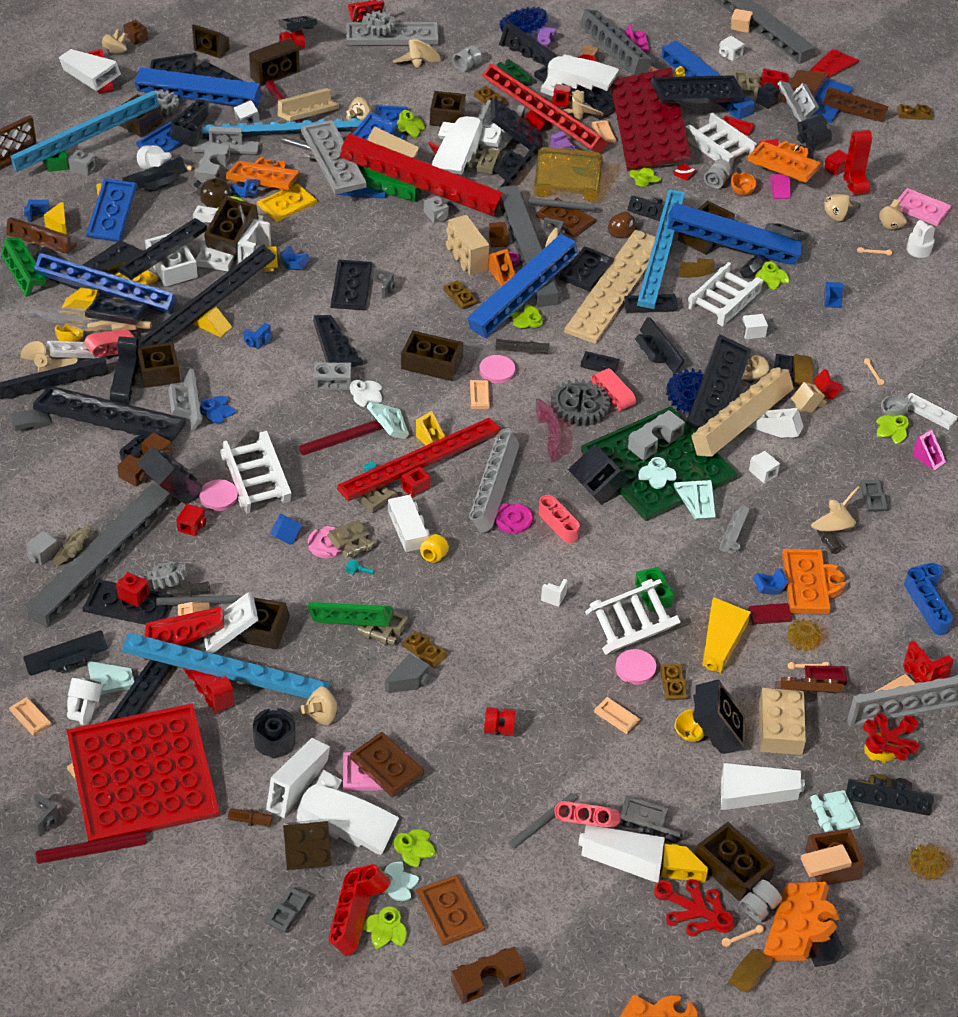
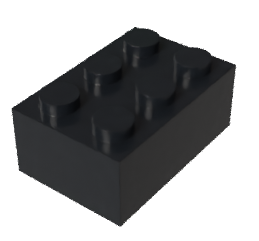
(170, 475)
(719, 717)

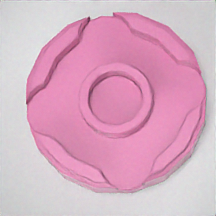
(497, 369)
(218, 495)
(321, 545)
(635, 666)

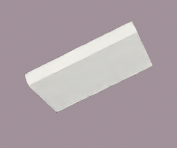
(236, 619)

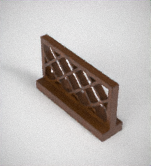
(5, 156)

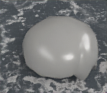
(895, 405)

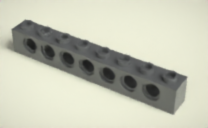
(615, 42)

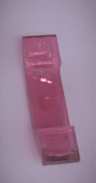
(546, 415)

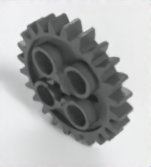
(566, 401)

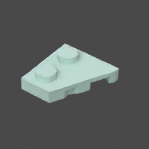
(390, 419)
(697, 498)
(111, 677)

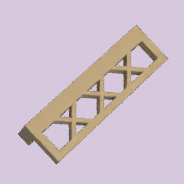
(306, 105)

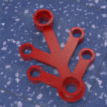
(878, 744)
(695, 909)

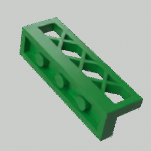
(21, 265)
(351, 614)

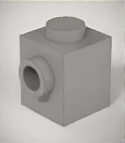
(81, 162)
(436, 209)
(42, 548)

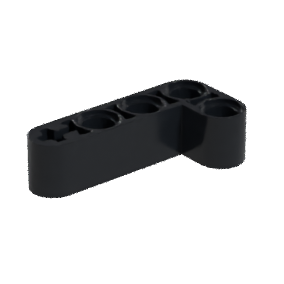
(186, 125)
(125, 370)

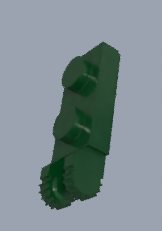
(515, 72)

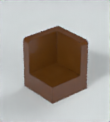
(498, 234)

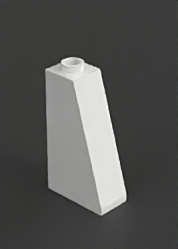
(89, 68)
(295, 777)
(758, 785)
(624, 850)

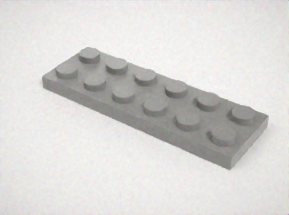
(402, 33)
(326, 147)
(904, 700)

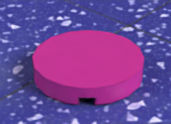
(513, 518)

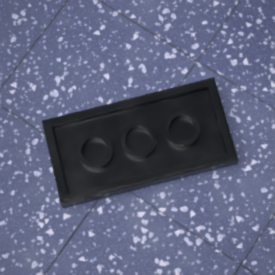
(351, 285)
(104, 601)

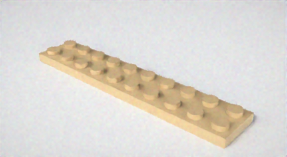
(609, 292)

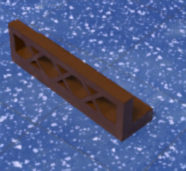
(855, 104)
(39, 235)

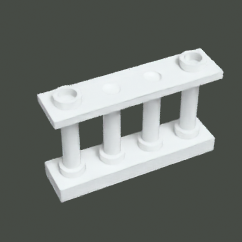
(712, 149)
(733, 305)
(269, 460)
(630, 634)

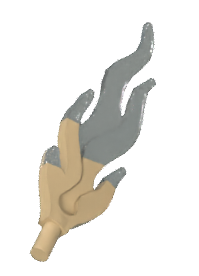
(77, 319)

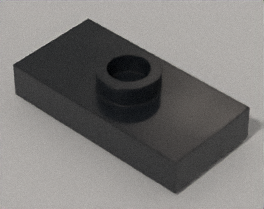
(599, 362)
(784, 362)

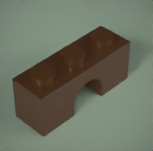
(129, 469)
(504, 965)

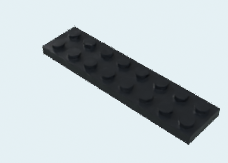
(108, 413)

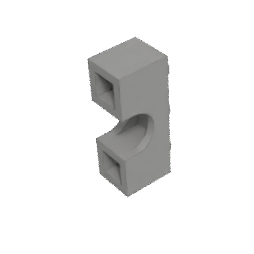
(214, 157)
(645, 440)

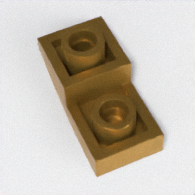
(485, 94)
(918, 112)
(692, 269)
(460, 295)
(802, 369)
(422, 648)
(673, 681)
(749, 971)

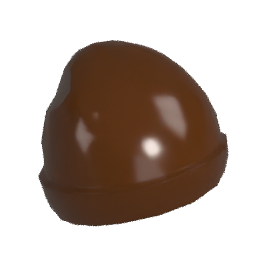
(622, 225)

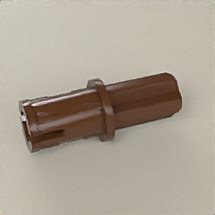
(250, 817)

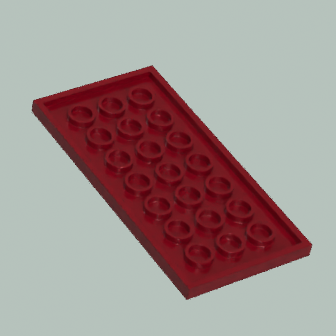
(648, 129)

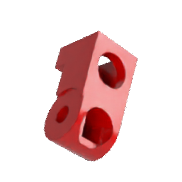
(773, 77)

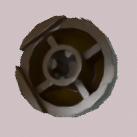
(214, 191)

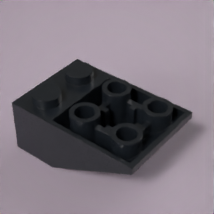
(598, 474)

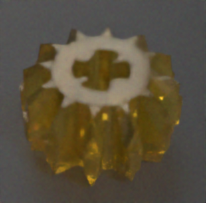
(804, 634)
(927, 862)

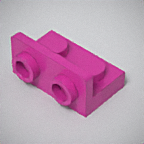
(638, 38)

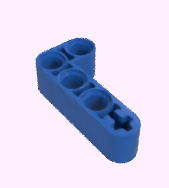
(920, 585)

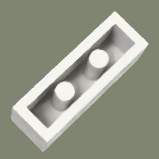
(407, 522)

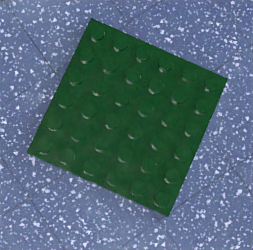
(678, 455)

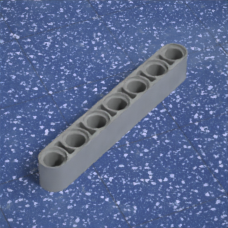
(494, 480)

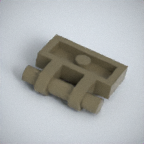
(747, 82)
(486, 161)
(350, 534)
(72, 545)
(396, 627)

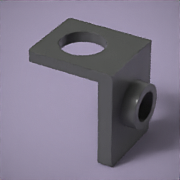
(559, 225)
(388, 285)
(48, 818)

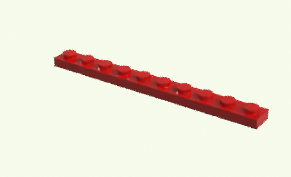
(421, 457)

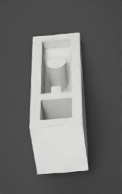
(780, 423)

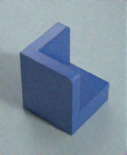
(833, 294)
(285, 529)

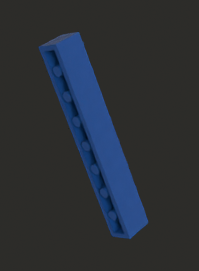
(680, 56)
(198, 87)
(733, 234)
(105, 283)
(522, 285)

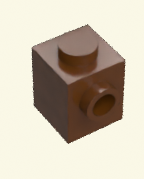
(136, 31)

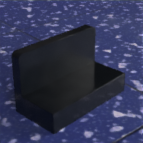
(826, 952)

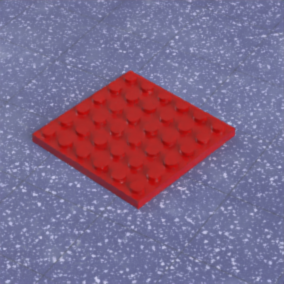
(142, 773)

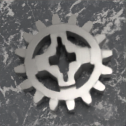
(378, 23)
(167, 101)
(166, 575)

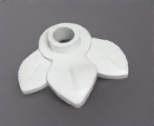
(365, 392)

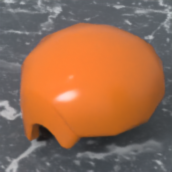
(743, 184)

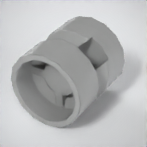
(467, 58)
(718, 174)
(763, 898)

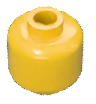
(434, 548)

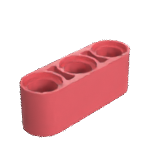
(105, 342)
(618, 392)
(558, 518)
(595, 818)

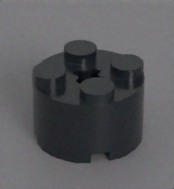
(814, 132)
(274, 732)

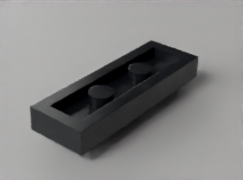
(664, 302)

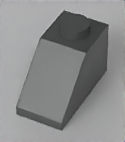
(408, 675)

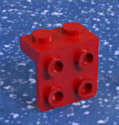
(360, 9)
(922, 667)

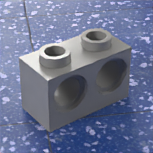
(332, 376)

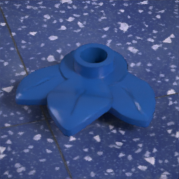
(216, 409)

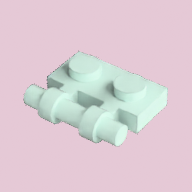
(840, 810)

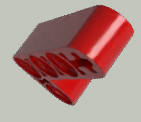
(857, 162)
(216, 690)
(353, 904)

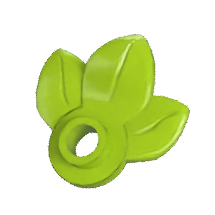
(410, 123)
(644, 177)
(772, 276)
(528, 318)
(890, 427)
(417, 846)
(385, 930)

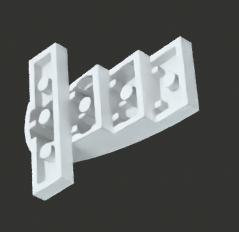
(578, 72)
(462, 141)
(209, 257)
(346, 815)

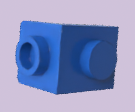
(250, 188)
(36, 208)
(293, 260)
(259, 337)
(771, 584)

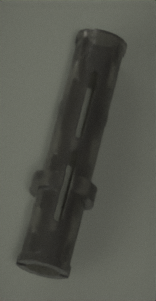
(522, 346)

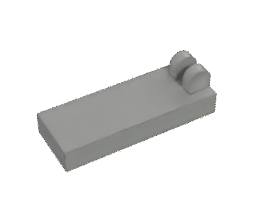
(730, 537)

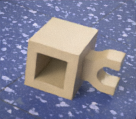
(808, 398)

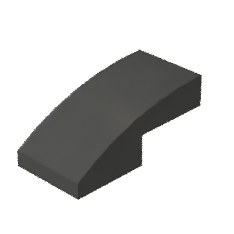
(29, 418)
(873, 495)
(287, 910)

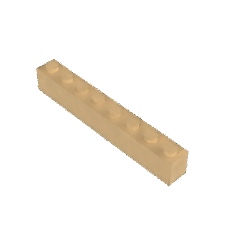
(742, 412)

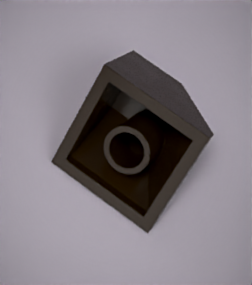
(210, 41)

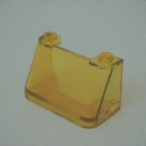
(568, 171)

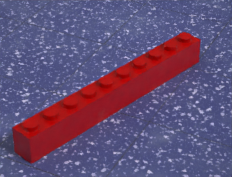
(545, 109)
(421, 174)

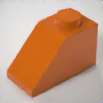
(501, 266)

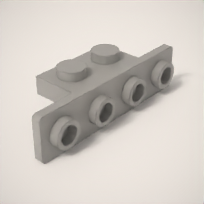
(800, 100)
(230, 137)
(185, 400)

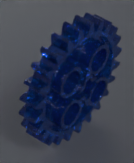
(526, 19)
(683, 389)

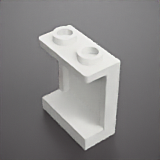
(254, 237)

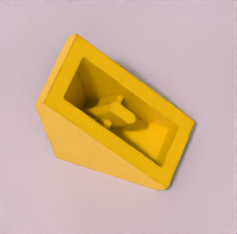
(56, 219)
(214, 322)
(428, 429)

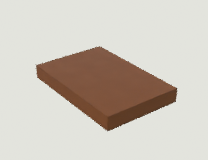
(450, 910)

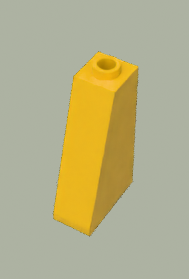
(723, 633)

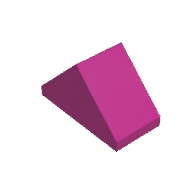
(780, 186)
(928, 450)

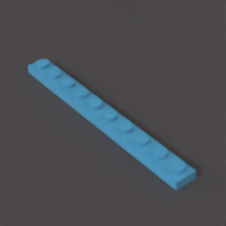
(289, 127)
(84, 131)
(659, 254)
(220, 666)

